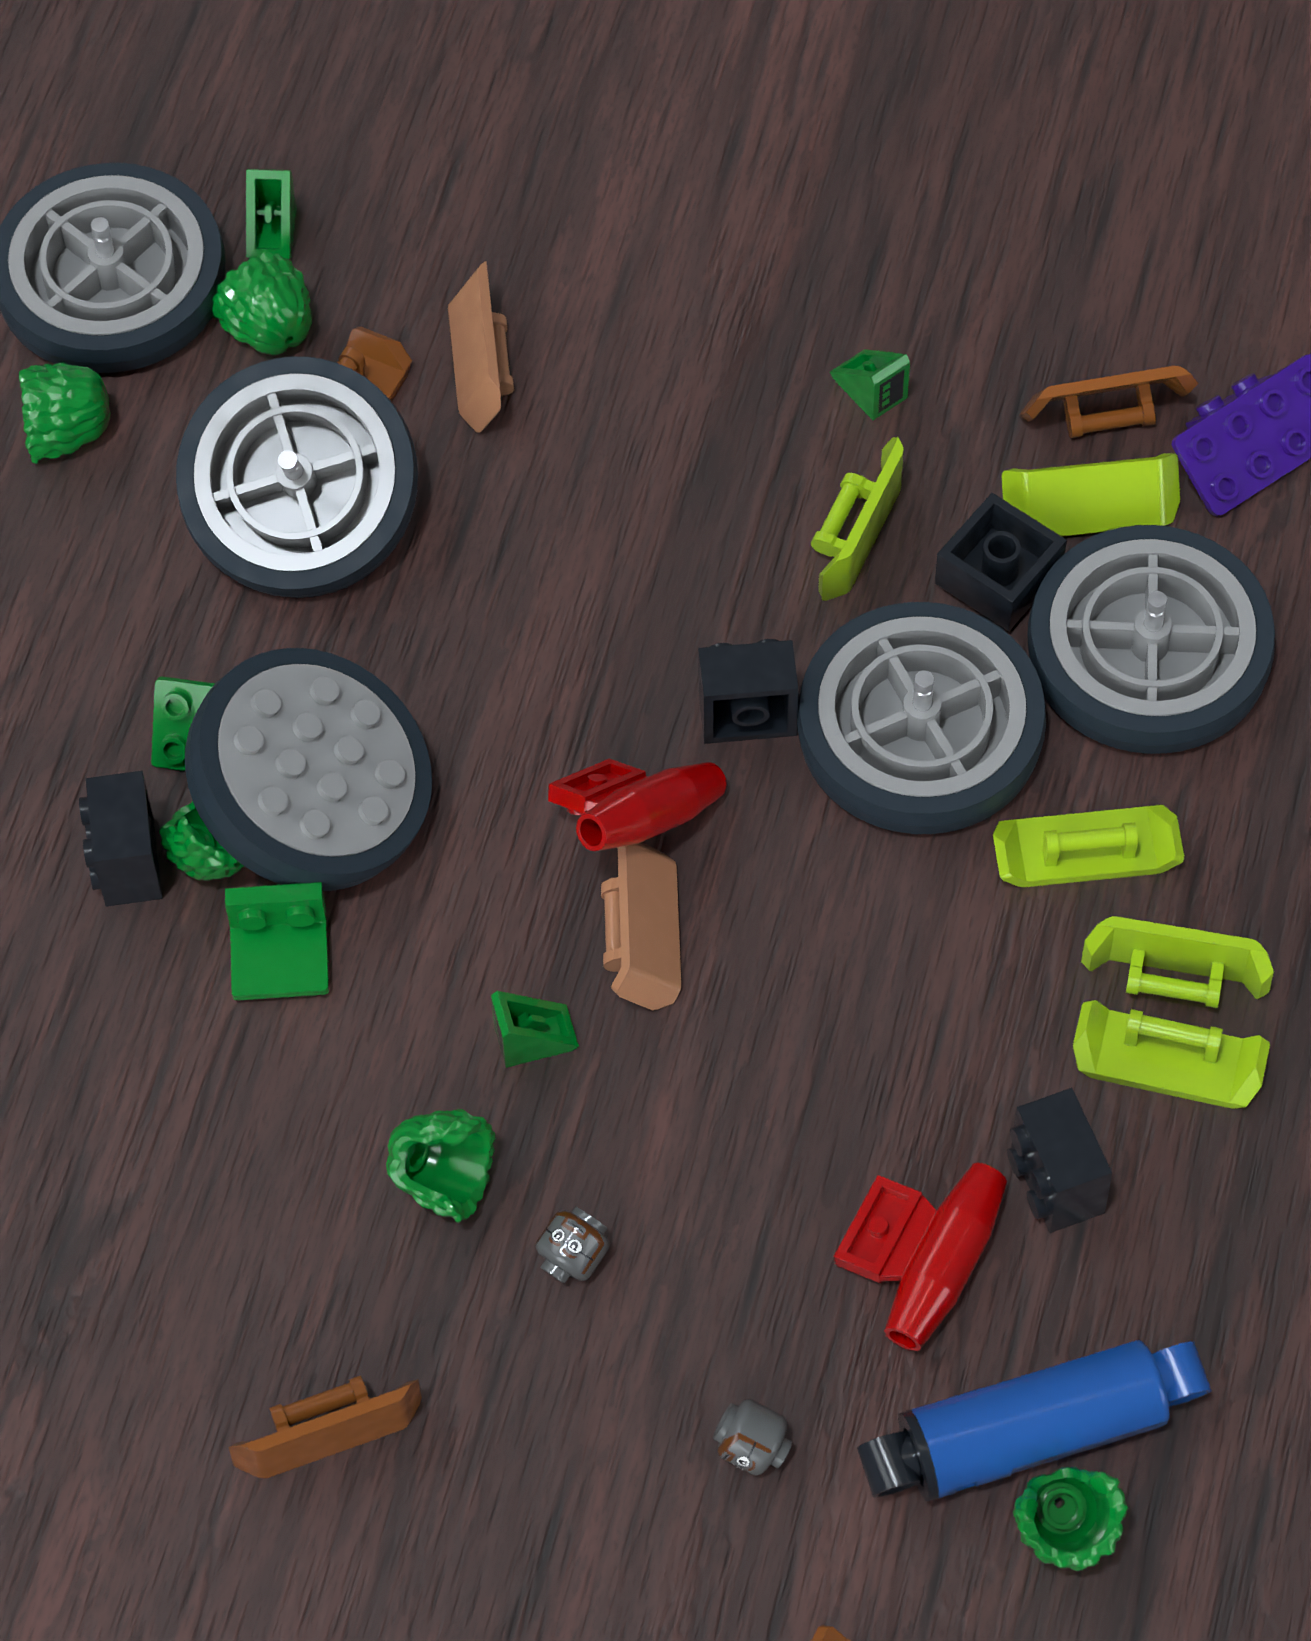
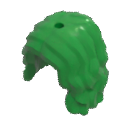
(264, 304)
(62, 408)
(195, 848)
(442, 1161)
(1081, 1527)

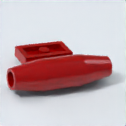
(627, 807)
(924, 1248)

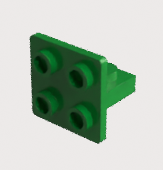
(173, 713)

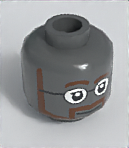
(572, 1245)
(752, 1437)

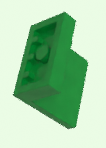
(278, 941)

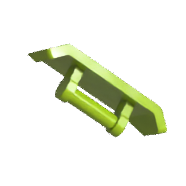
(1097, 494)
(852, 553)
(1088, 846)
(1181, 951)
(1169, 1056)

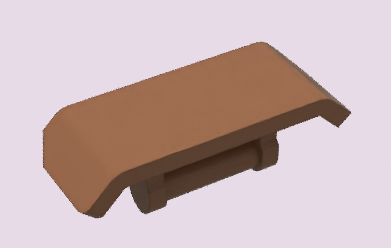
(479, 352)
(643, 927)

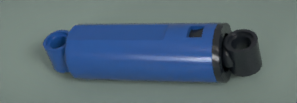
(1033, 1419)

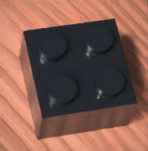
(998, 561)
(748, 691)
(120, 838)
(1059, 1161)

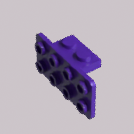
(1248, 437)

